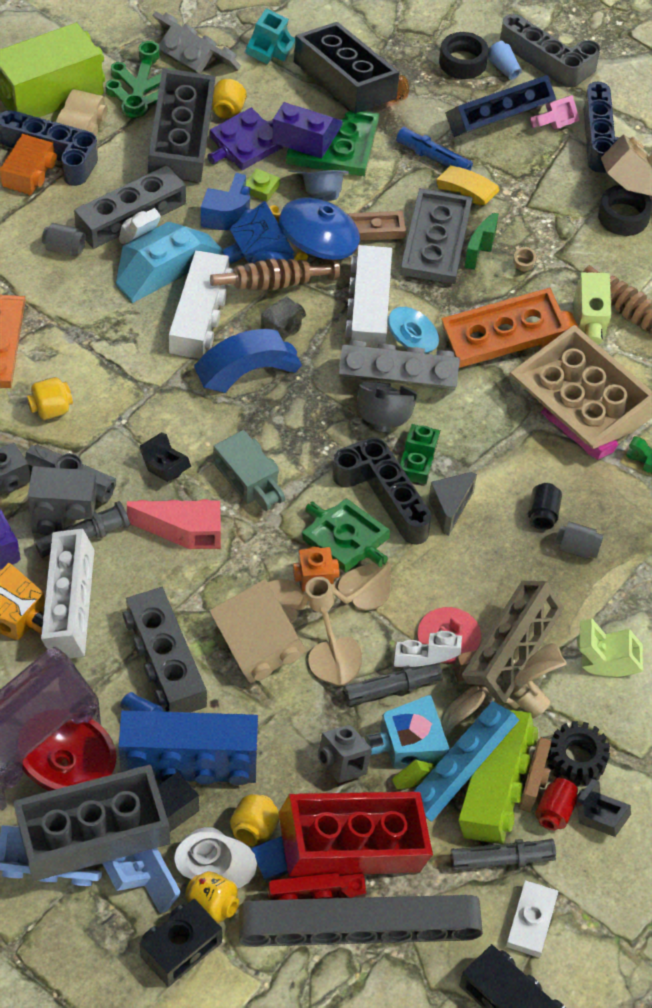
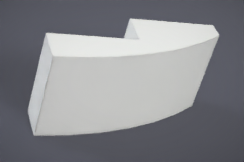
(139, 225)
(441, 647)

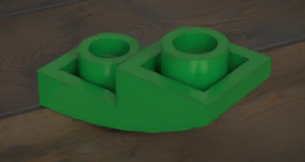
(419, 452)

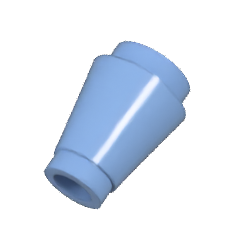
(504, 59)

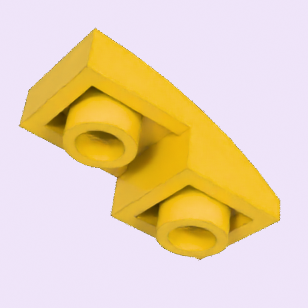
(468, 183)

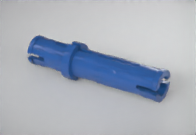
(430, 149)

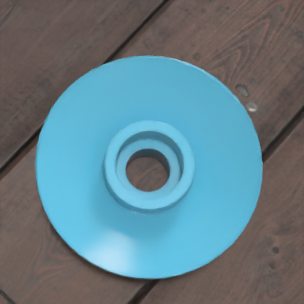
(413, 329)

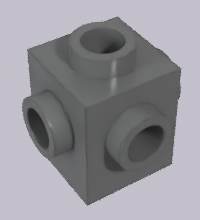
(13, 469)
(344, 753)

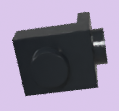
(163, 459)
(601, 811)

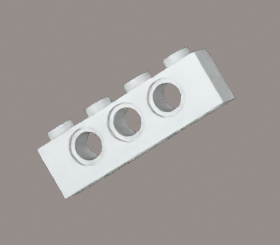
(68, 592)

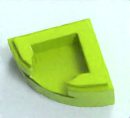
(412, 774)

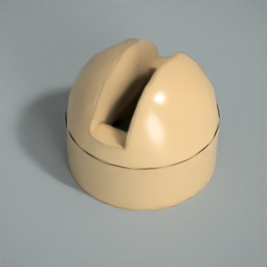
(526, 257)

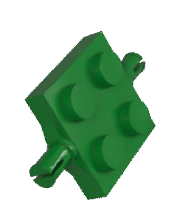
(347, 532)

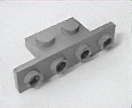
(188, 48)

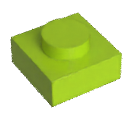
(262, 184)

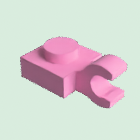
(559, 114)

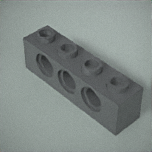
(104, 216)
(154, 609)

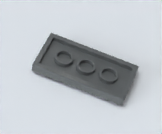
(436, 236)

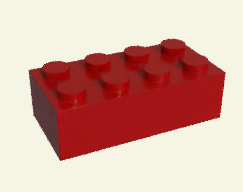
(354, 833)

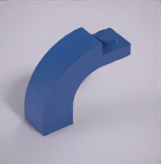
(242, 353)

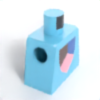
(411, 734)

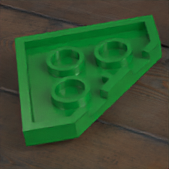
(348, 150)

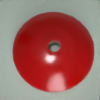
(80, 748)

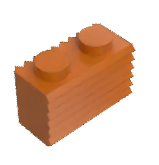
(27, 164)

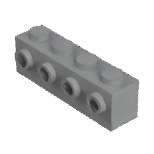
(399, 367)

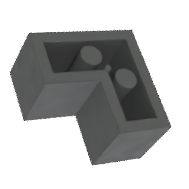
(60, 495)

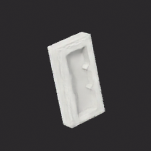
(532, 919)

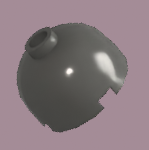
(385, 405)

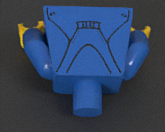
(260, 237)

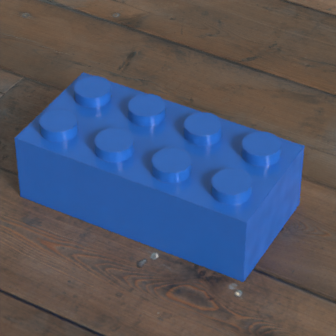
(194, 744)

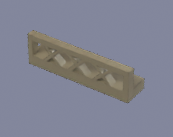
(510, 631)

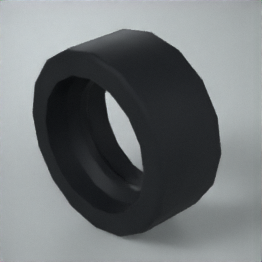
(463, 42)
(619, 223)

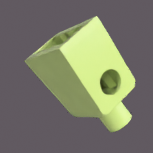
(592, 314)

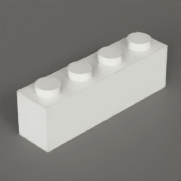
(370, 295)
(199, 306)

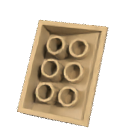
(586, 388)

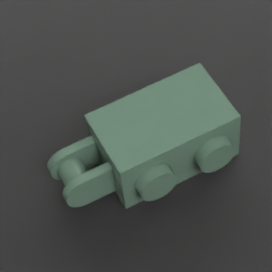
(248, 470)

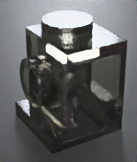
(284, 317)

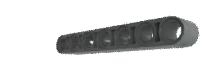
(359, 920)

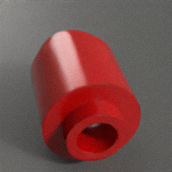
(557, 804)

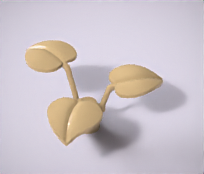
(365, 586)
(525, 693)

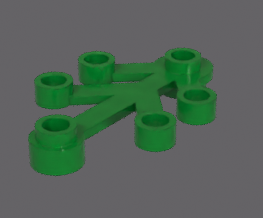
(135, 104)

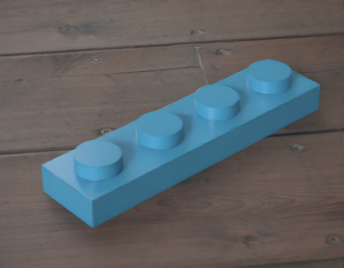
(465, 758)

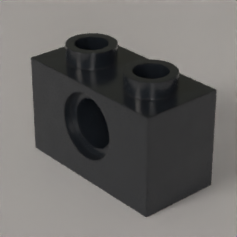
(173, 960)

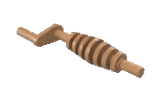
(276, 274)
(629, 301)

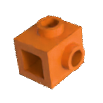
(315, 563)

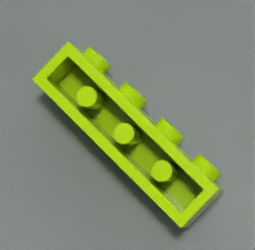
(498, 786)

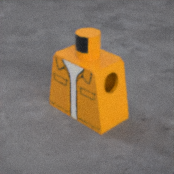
(20, 604)

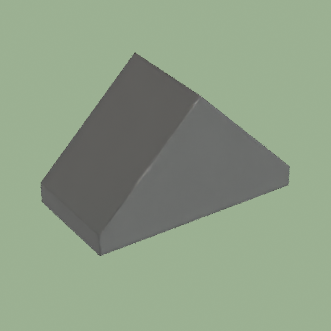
(450, 498)

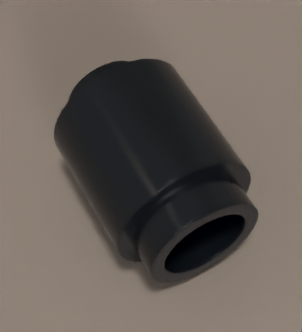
(544, 506)

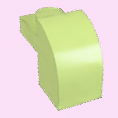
(611, 653)

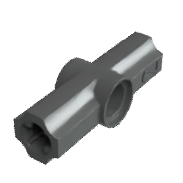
(43, 457)

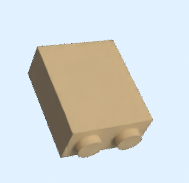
(258, 631)

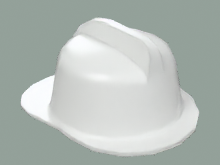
(212, 851)

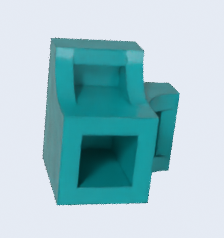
(270, 38)

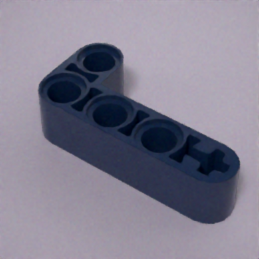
(598, 124)
(72, 145)

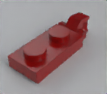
(318, 887)

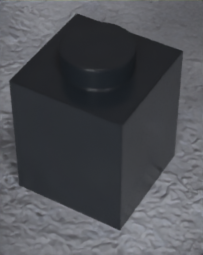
(178, 800)

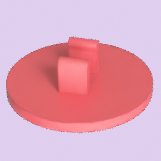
(451, 620)

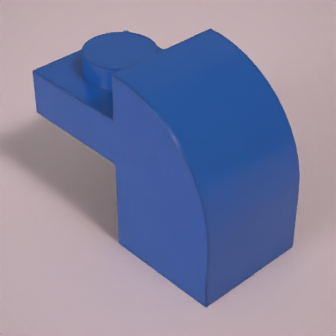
(224, 208)

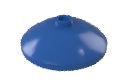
(319, 228)

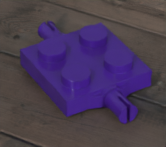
(243, 139)

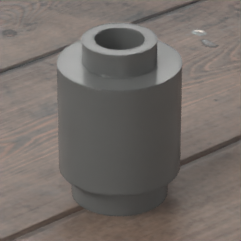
(63, 239)
(579, 540)

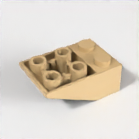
(629, 165)

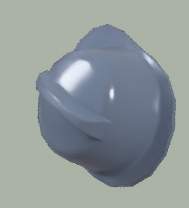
(323, 184)

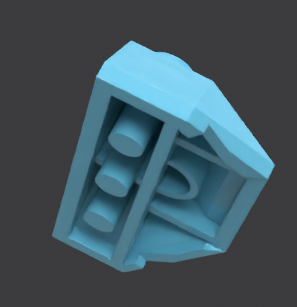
(160, 258)

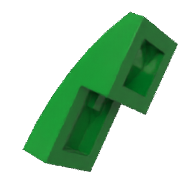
(481, 240)

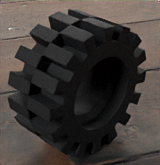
(578, 737)

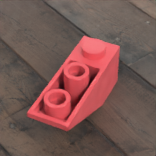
(182, 522)

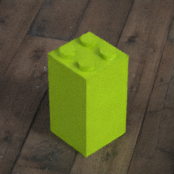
(46, 68)

